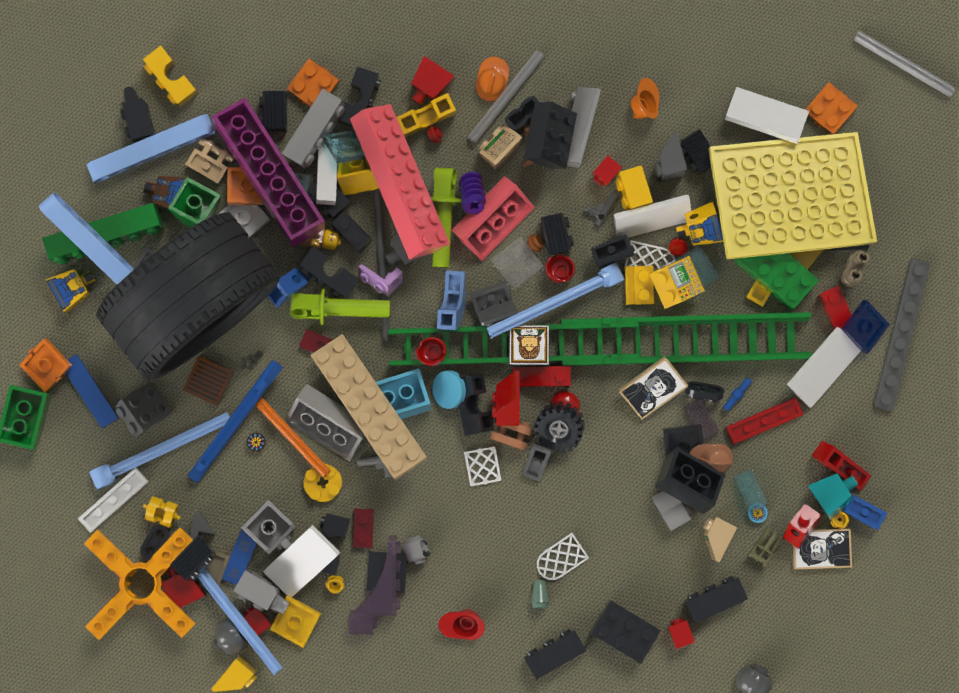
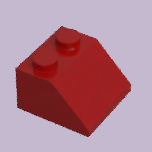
(507, 401)

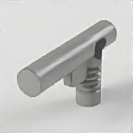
(374, 460)

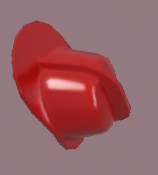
(462, 625)

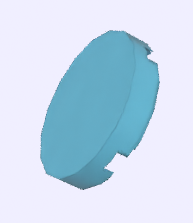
(449, 389)

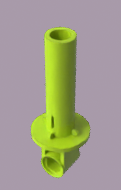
(444, 198)
(318, 307)

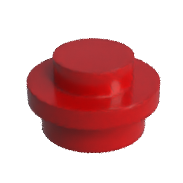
(435, 134)
(678, 247)

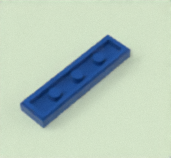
(90, 392)

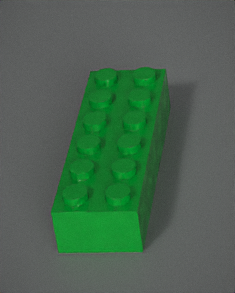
(113, 229)

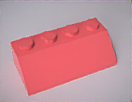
(501, 214)

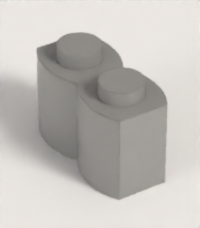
(671, 510)

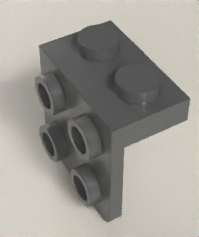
(493, 303)
(142, 409)

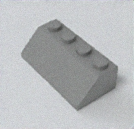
(584, 104)
(313, 129)
(325, 422)

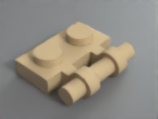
(208, 166)

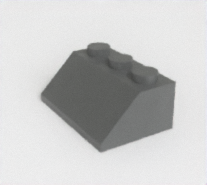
(671, 161)

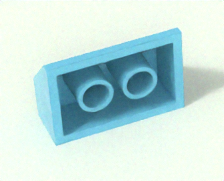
(406, 393)

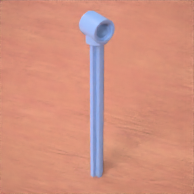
(606, 277)
(107, 474)
(239, 621)

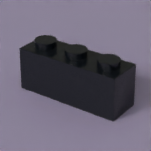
(715, 599)
(554, 653)

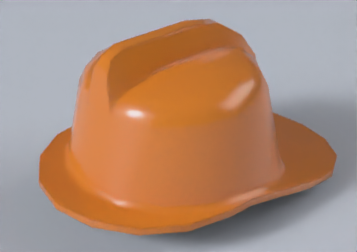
(492, 78)
(646, 101)

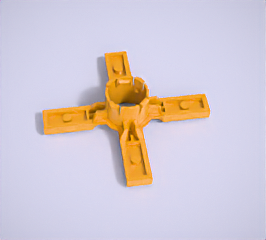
(125, 599)

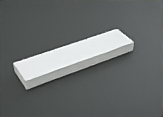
(326, 177)
(113, 500)

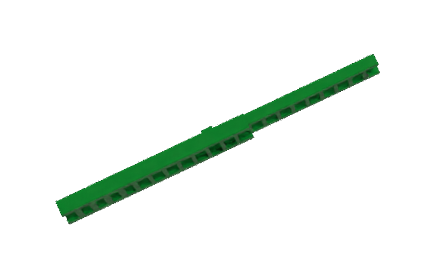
(635, 322)

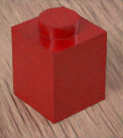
(606, 171)
(257, 620)
(680, 633)

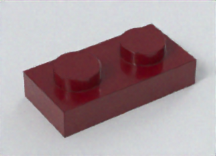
(363, 528)

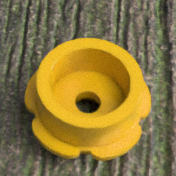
(840, 524)
(334, 588)

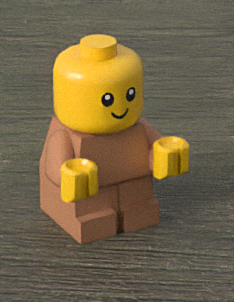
(326, 238)

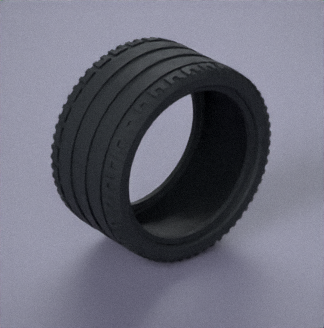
(187, 295)

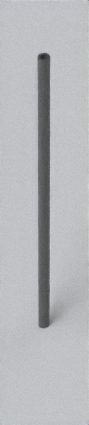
(381, 254)

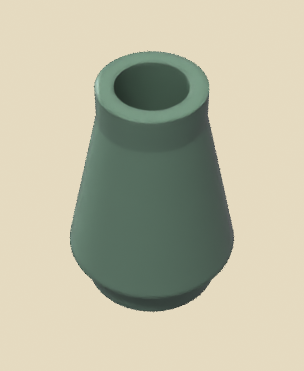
(539, 595)

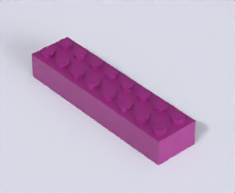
(268, 172)

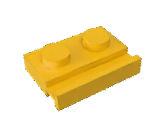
(639, 285)

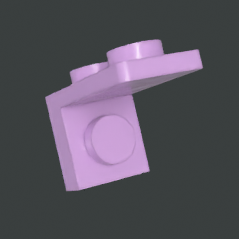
(381, 285)

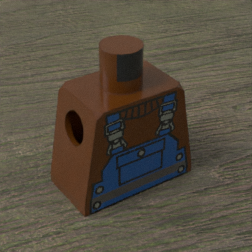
(164, 190)

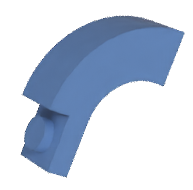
(454, 301)

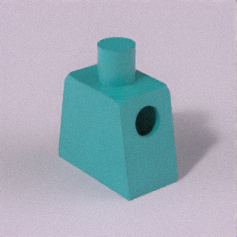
(833, 493)

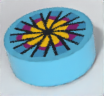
(758, 515)

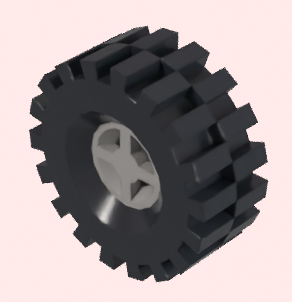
(551, 432)

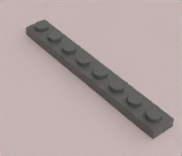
(901, 335)

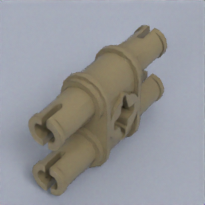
(854, 268)

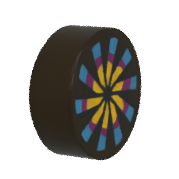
(256, 442)

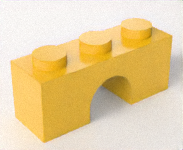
(179, 90)
(417, 120)

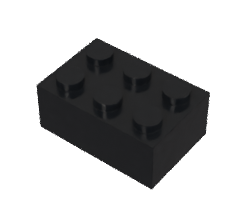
(550, 135)
(690, 480)
(625, 631)

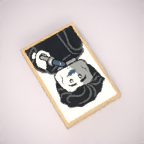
(653, 387)
(824, 550)

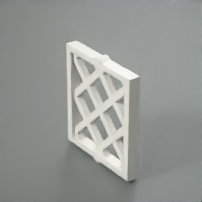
(485, 481)

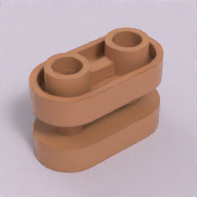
(523, 429)

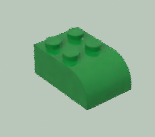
(23, 417)

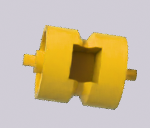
(163, 512)

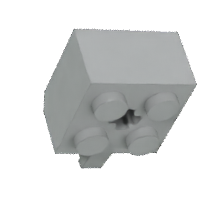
(281, 528)
(261, 592)

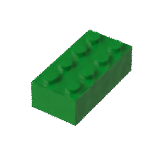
(781, 276)

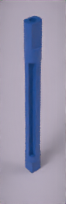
(235, 420)

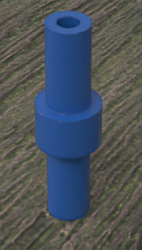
(737, 394)

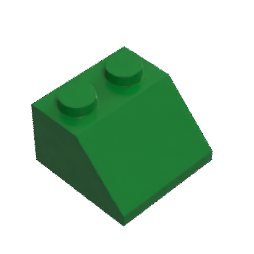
(194, 203)

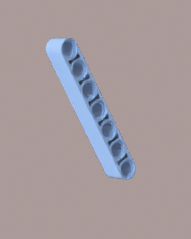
(150, 148)
(85, 238)

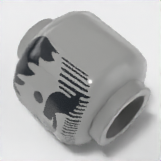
(416, 549)

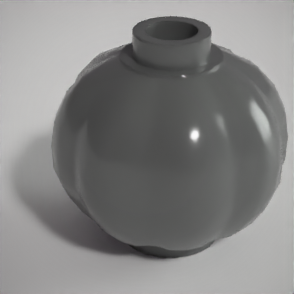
(229, 638)
(753, 679)

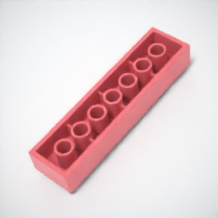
(399, 181)

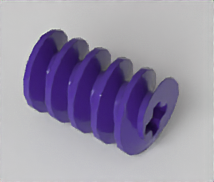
(472, 192)

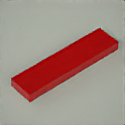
(764, 420)

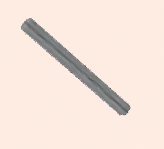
(904, 63)
(506, 96)

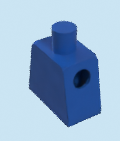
(288, 285)

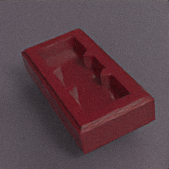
(313, 341)

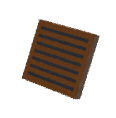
(208, 381)

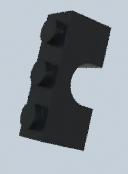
(367, 83)
(312, 264)
(472, 418)
(333, 526)

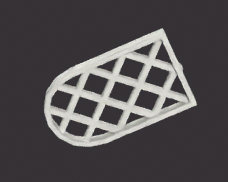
(649, 253)
(566, 561)

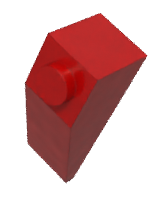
(835, 307)
(544, 376)
(840, 464)

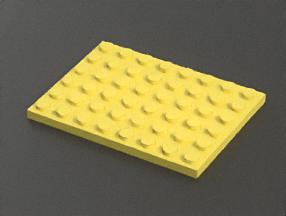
(792, 195)

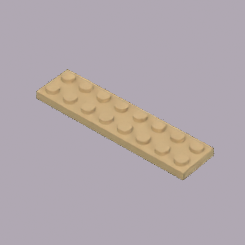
(369, 407)

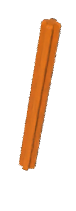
(292, 437)

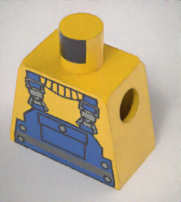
(701, 226)
(70, 288)

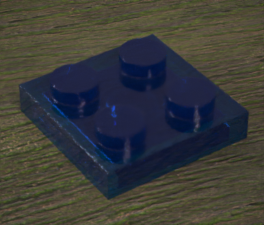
(865, 326)

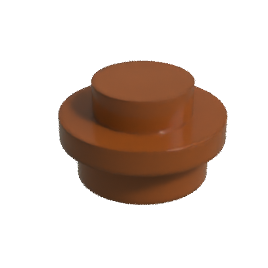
(535, 243)

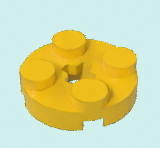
(316, 491)

